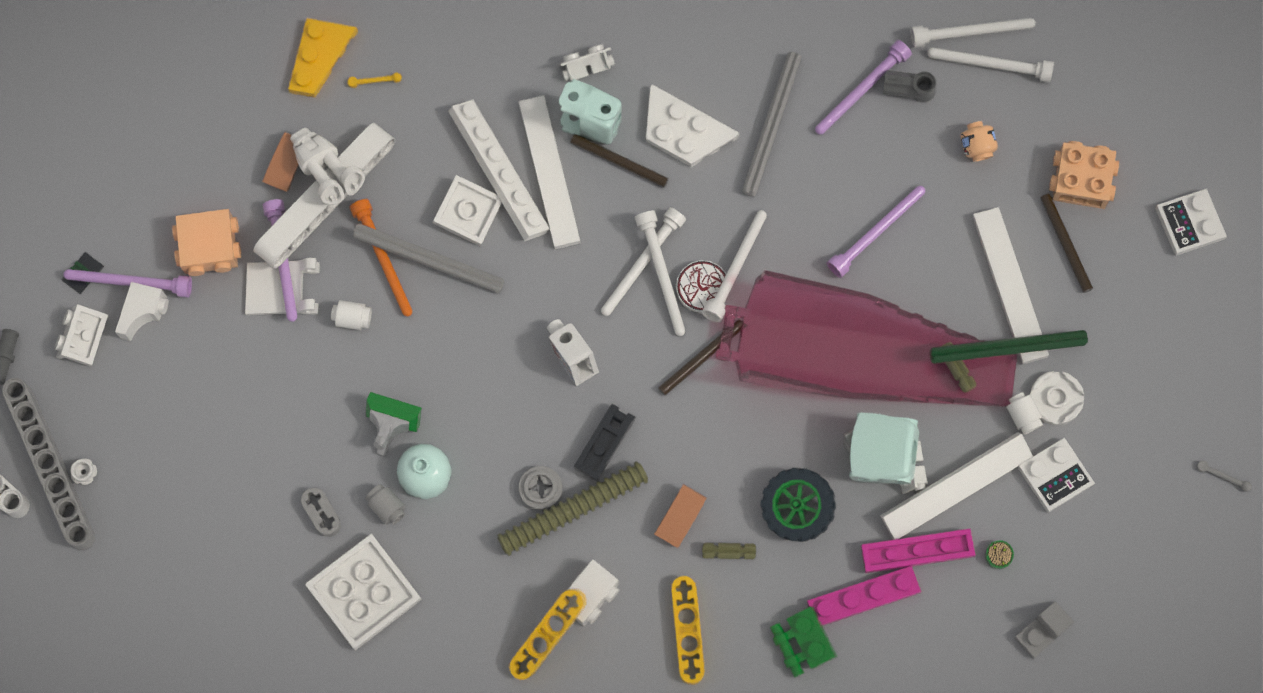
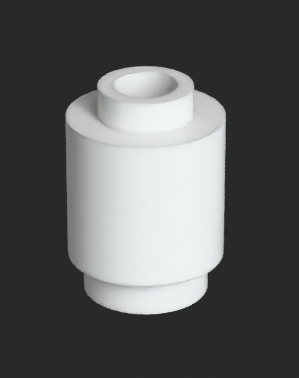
(351, 315)
(1024, 413)

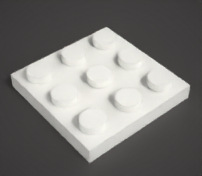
(363, 592)

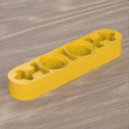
(684, 630)
(548, 634)

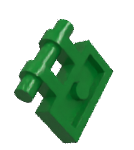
(811, 638)

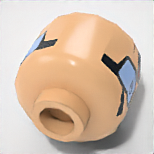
(979, 141)

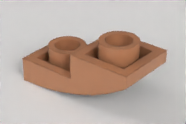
(283, 165)
(680, 515)

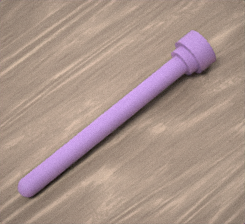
(898, 53)
(273, 211)
(840, 264)
(181, 286)

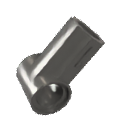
(906, 85)

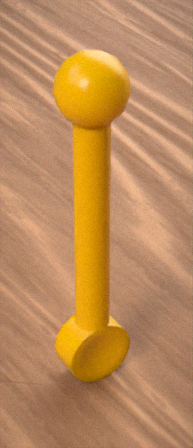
(353, 81)

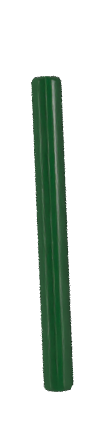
(1008, 346)

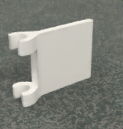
(265, 290)

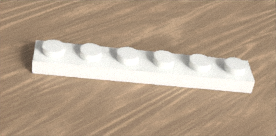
(499, 170)

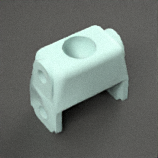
(597, 112)
(883, 449)

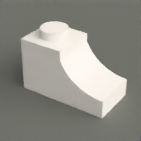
(140, 307)

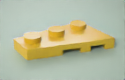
(317, 54)

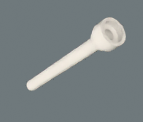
(922, 36)
(1040, 70)
(672, 220)
(647, 223)
(714, 308)

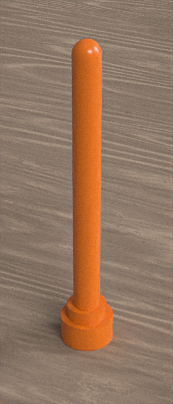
(362, 211)

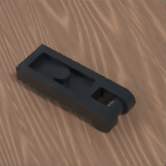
(604, 443)

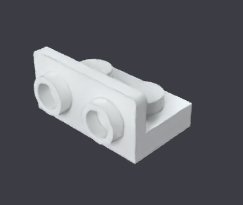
(81, 335)

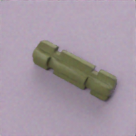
(960, 373)
(728, 551)

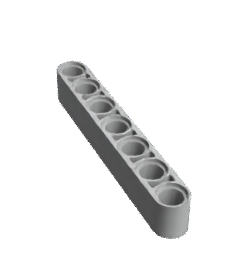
(55, 474)

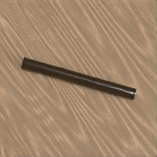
(619, 160)
(1066, 243)
(696, 362)

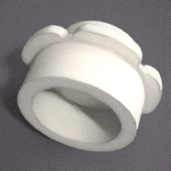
(78, 466)

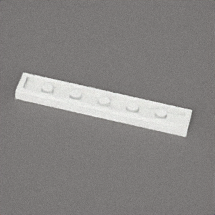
(549, 172)
(1008, 279)
(956, 486)

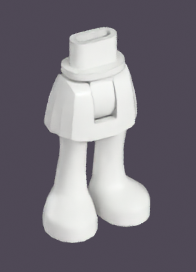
(316, 153)

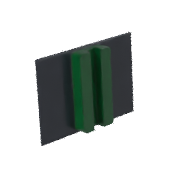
(84, 263)

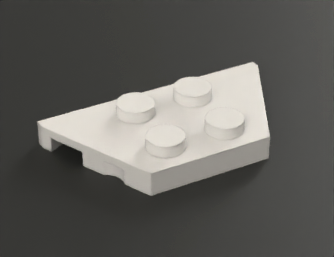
(683, 129)

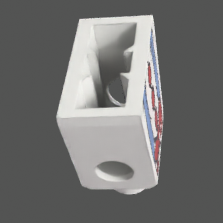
(572, 351)

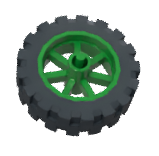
(771, 506)

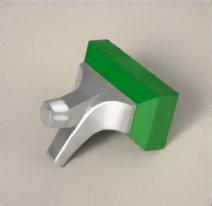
(390, 419)

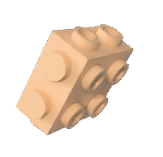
(1084, 175)
(206, 242)

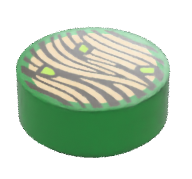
(999, 554)

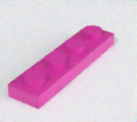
(917, 550)
(865, 596)

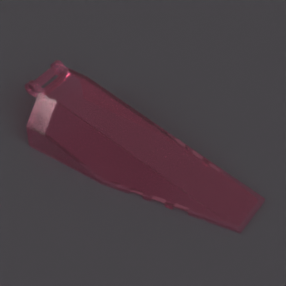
(851, 347)

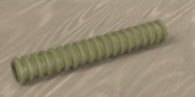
(572, 508)

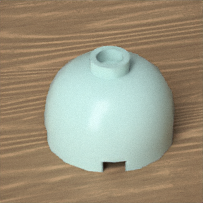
(424, 471)

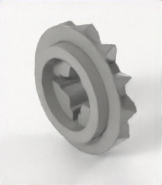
(529, 481)

